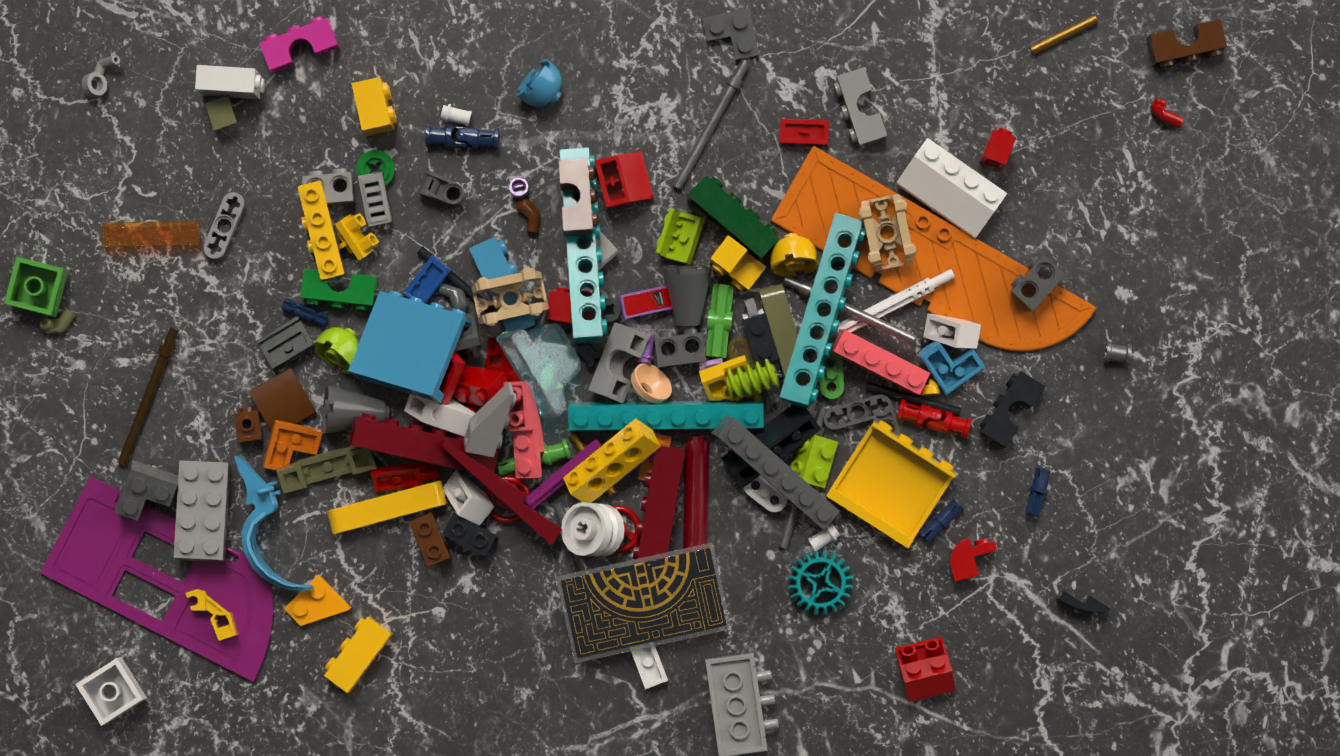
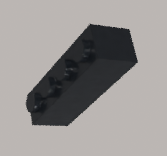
(780, 436)

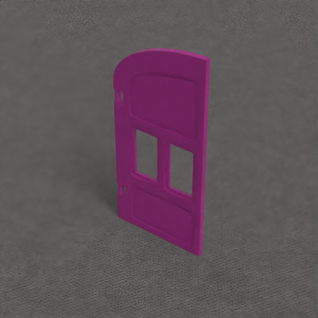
(100, 547)

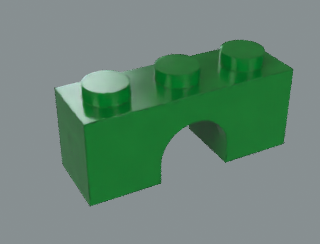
(360, 292)

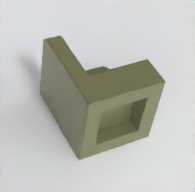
(221, 113)

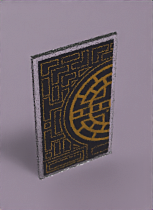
(643, 602)

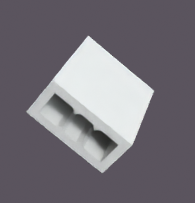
(229, 81)

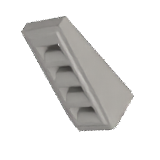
(377, 219)

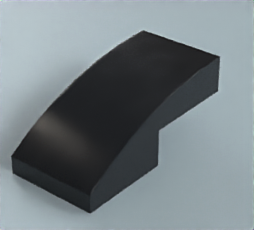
(1089, 604)

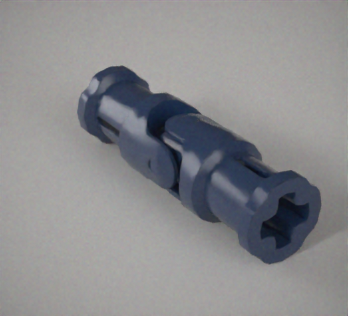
(465, 137)

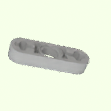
(234, 223)

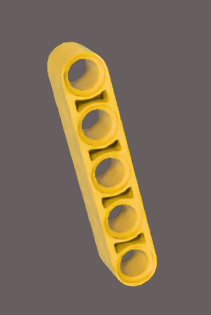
(386, 507)

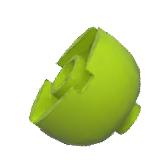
(337, 347)

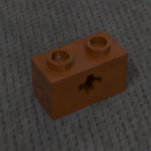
(430, 539)

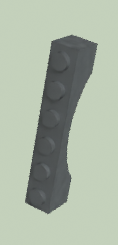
(775, 471)

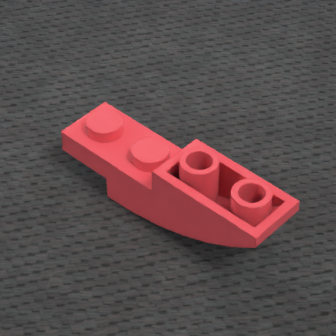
(526, 432)

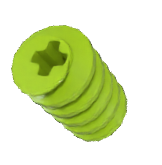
(752, 378)

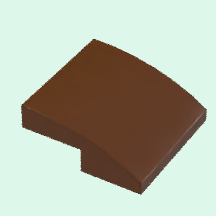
(282, 399)

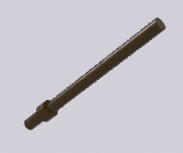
(165, 351)

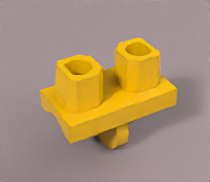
(353, 238)

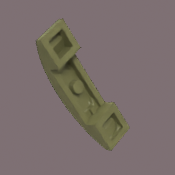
(325, 466)

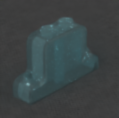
(544, 361)

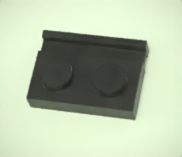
(286, 343)

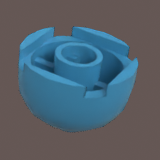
(541, 85)

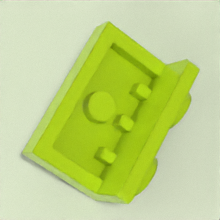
(679, 236)
(815, 460)

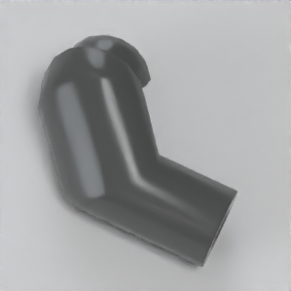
(456, 296)

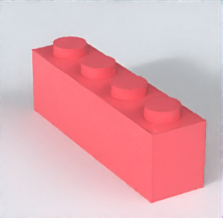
(879, 362)

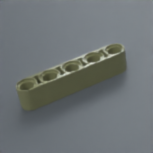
(782, 326)

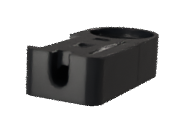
(588, 352)

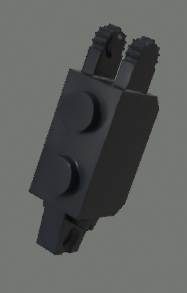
(760, 336)

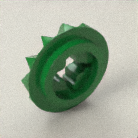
(374, 157)

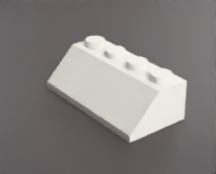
(951, 188)

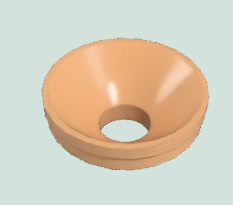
(653, 381)

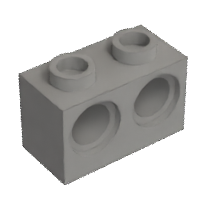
(329, 181)

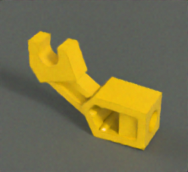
(206, 603)

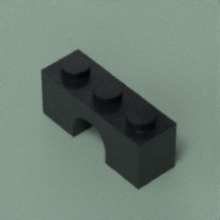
(998, 425)

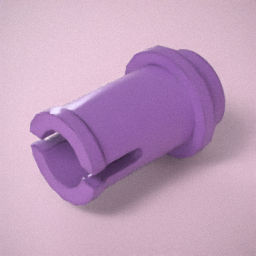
(647, 354)

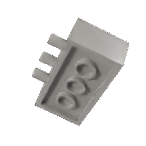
(738, 704)

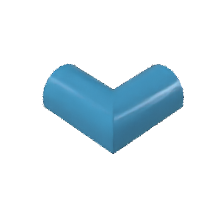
(948, 372)

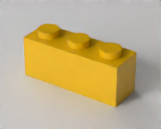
(357, 653)

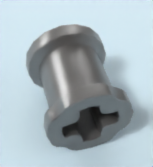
(1117, 353)

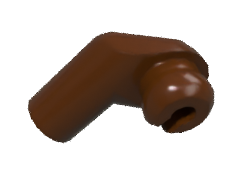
(531, 212)

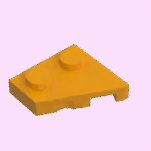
(316, 603)

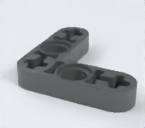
(887, 416)

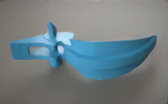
(265, 503)

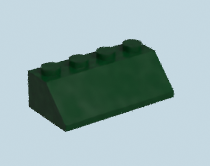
(733, 218)

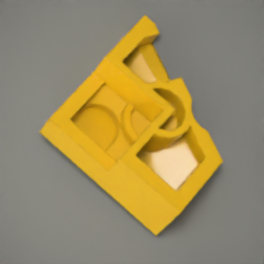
(715, 380)

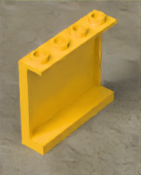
(891, 483)

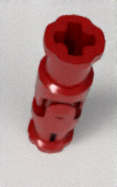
(929, 417)

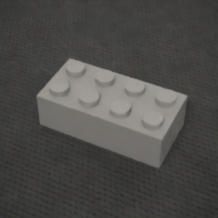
(202, 511)

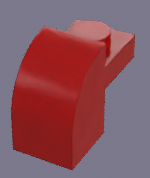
(962, 557)

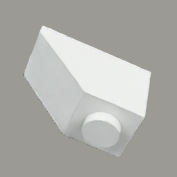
(952, 331)
(467, 498)

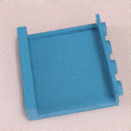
(408, 345)

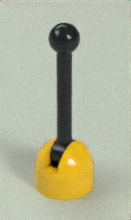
(931, 387)

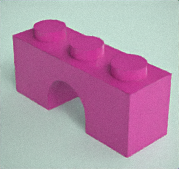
(278, 49)

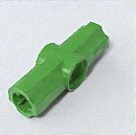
(719, 321)

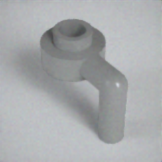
(97, 79)

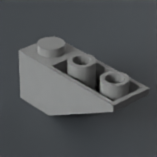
(486, 425)

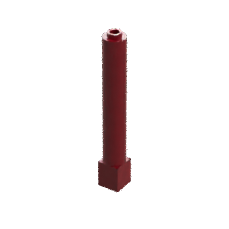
(696, 492)

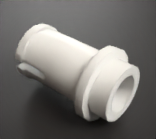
(455, 115)
(824, 537)

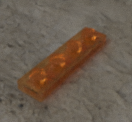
(151, 233)

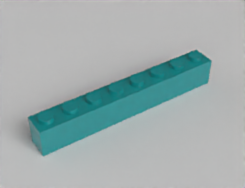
(664, 415)

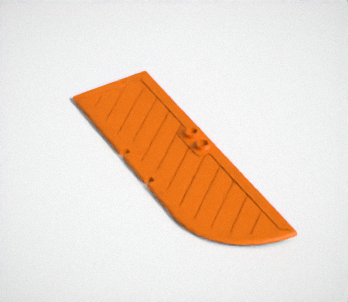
(981, 273)

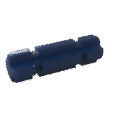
(304, 312)

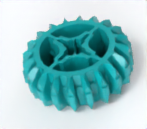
(812, 598)

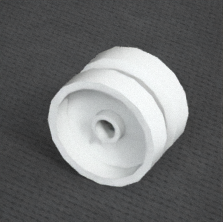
(592, 529)

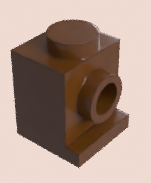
(255, 432)

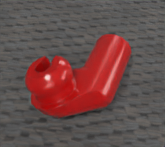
(1165, 115)

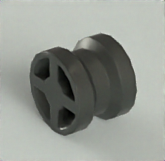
(612, 312)

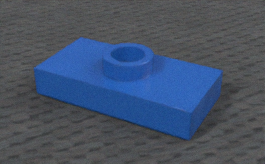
(428, 280)

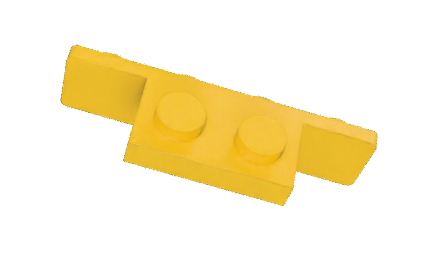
(320, 228)

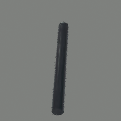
(456, 280)
(911, 398)

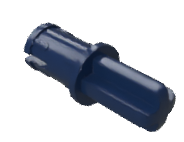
(1037, 491)

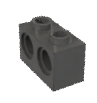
(1041, 286)
(680, 356)

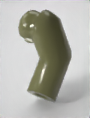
(57, 325)

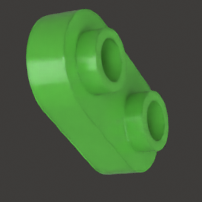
(832, 375)

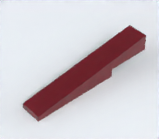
(507, 493)

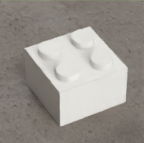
(111, 691)

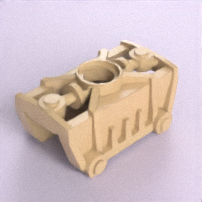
(900, 227)
(506, 284)

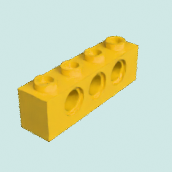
(611, 461)

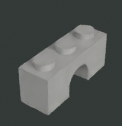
(864, 128)
(620, 346)

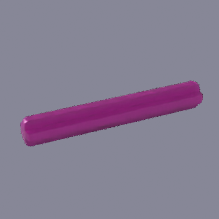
(556, 480)

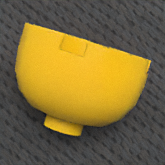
(792, 255)

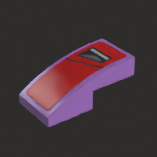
(644, 302)

